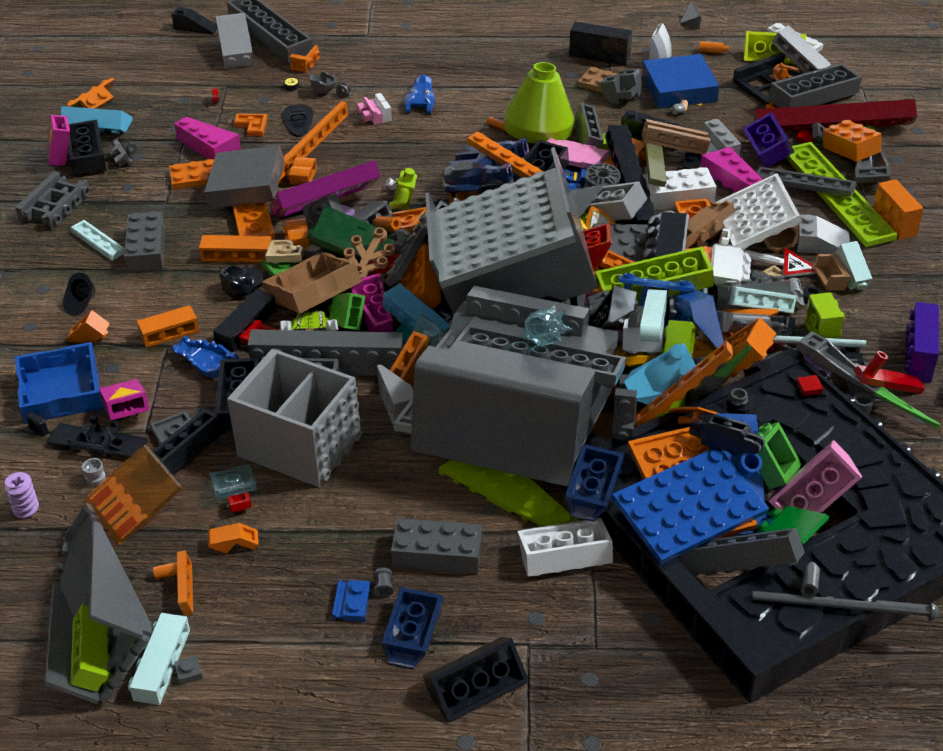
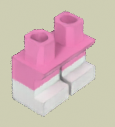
(375, 110)

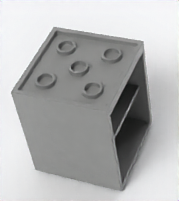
(295, 417)

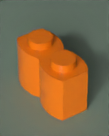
(301, 170)
(297, 231)

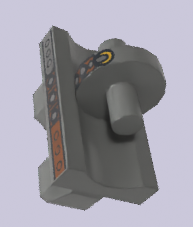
(122, 154)

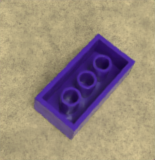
(922, 341)

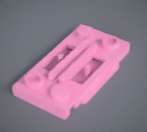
(582, 154)

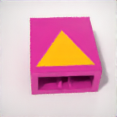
(58, 140)
(124, 399)

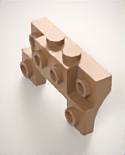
(708, 222)

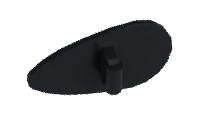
(298, 119)

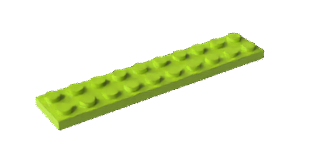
(853, 210)

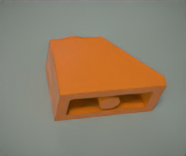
(88, 329)

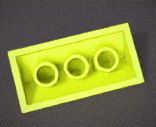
(760, 46)

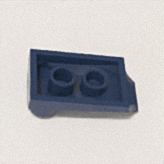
(593, 482)
(411, 626)

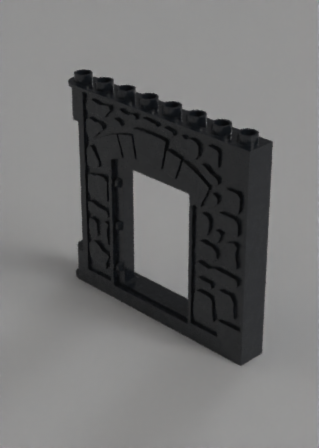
(880, 553)

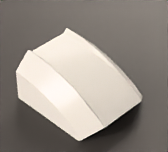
(660, 44)

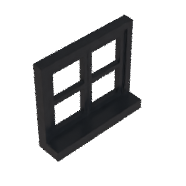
(756, 70)

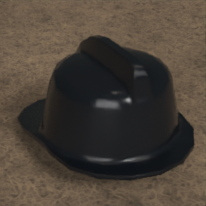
(78, 293)

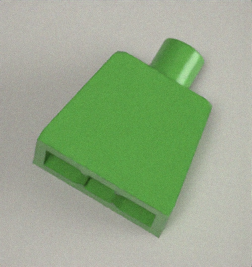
(347, 310)

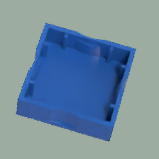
(679, 80)
(58, 382)

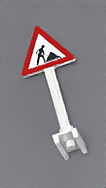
(792, 263)

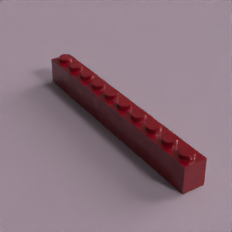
(863, 113)

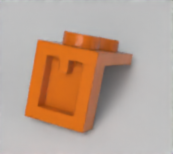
(304, 63)

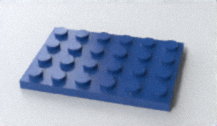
(689, 504)

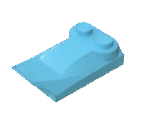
(659, 373)

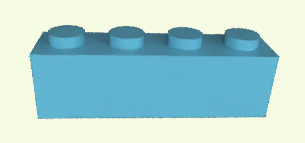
(108, 120)

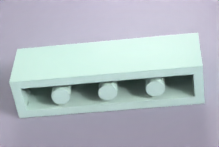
(159, 659)

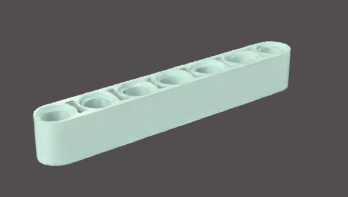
(653, 316)

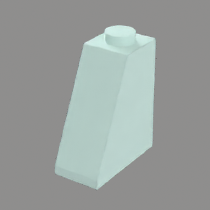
(855, 264)

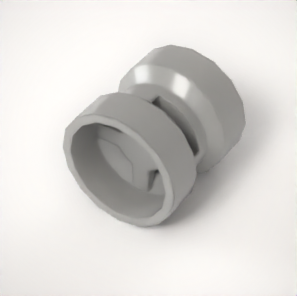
(93, 472)

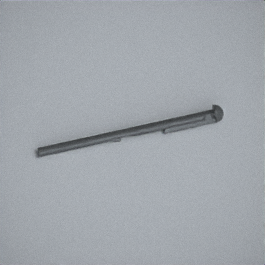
(879, 606)

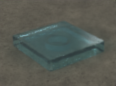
(233, 481)

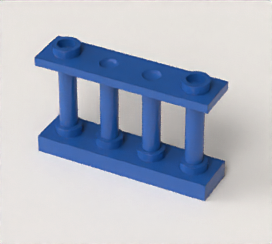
(683, 286)

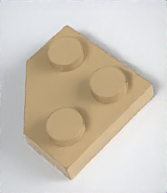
(284, 251)

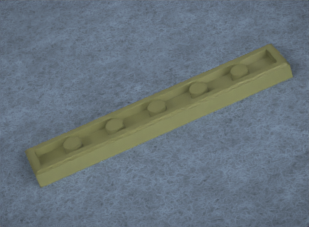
(655, 165)

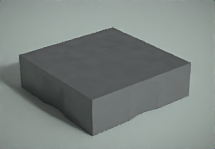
(244, 176)

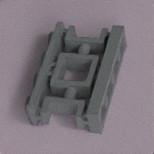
(54, 186)

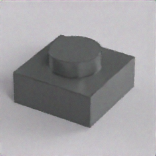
(817, 132)
(188, 670)

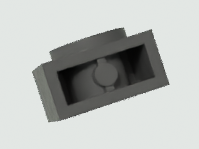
(314, 209)

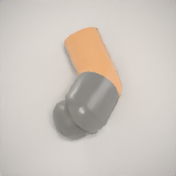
(679, 108)

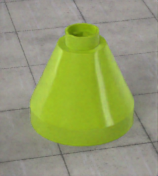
(540, 107)

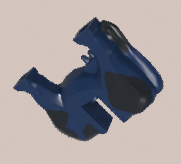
(478, 172)

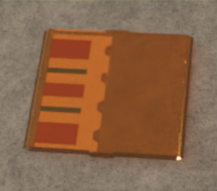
(133, 494)

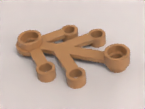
(379, 237)

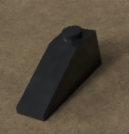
(189, 20)

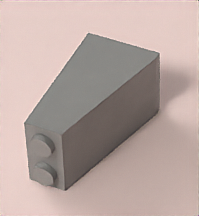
(234, 40)

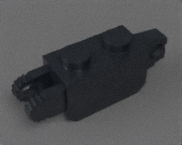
(727, 435)

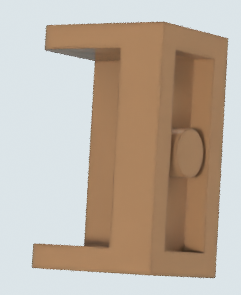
(831, 272)

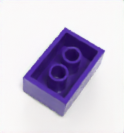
(768, 140)

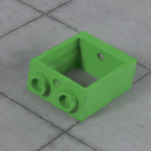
(772, 472)

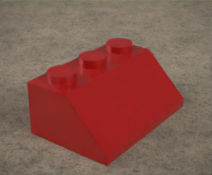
(598, 243)

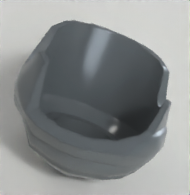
(323, 83)

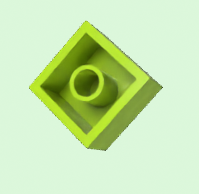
(824, 316)

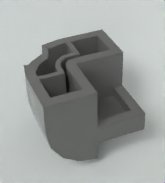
(622, 86)

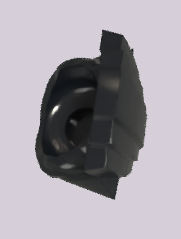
(240, 281)

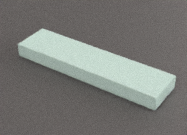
(97, 240)
(762, 299)

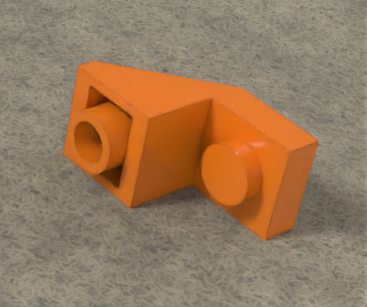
(225, 537)

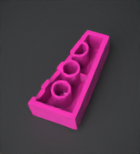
(205, 137)
(729, 169)
(374, 315)

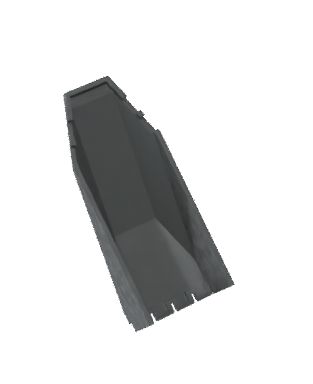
(97, 579)

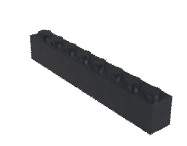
(627, 162)

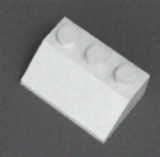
(729, 264)

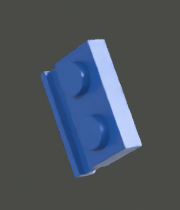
(351, 600)

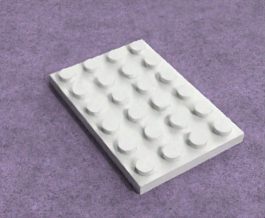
(760, 212)

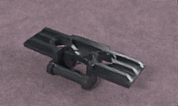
(97, 439)

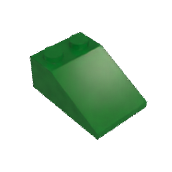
(790, 517)

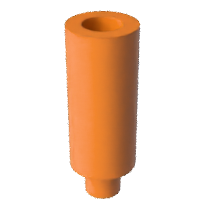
(713, 47)
(390, 223)

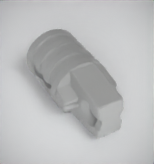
(796, 289)

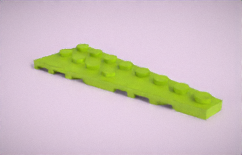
(509, 492)

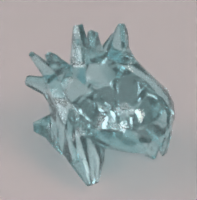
(545, 326)

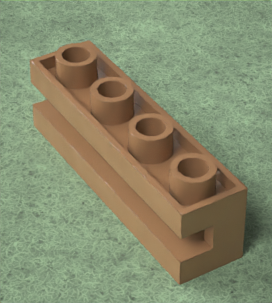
(675, 137)

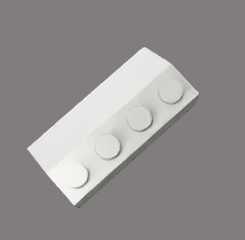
(565, 547)

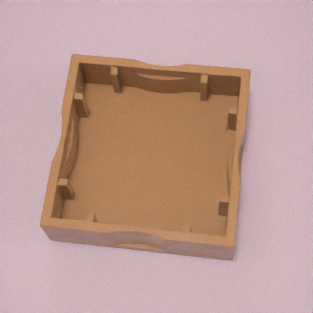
(312, 281)

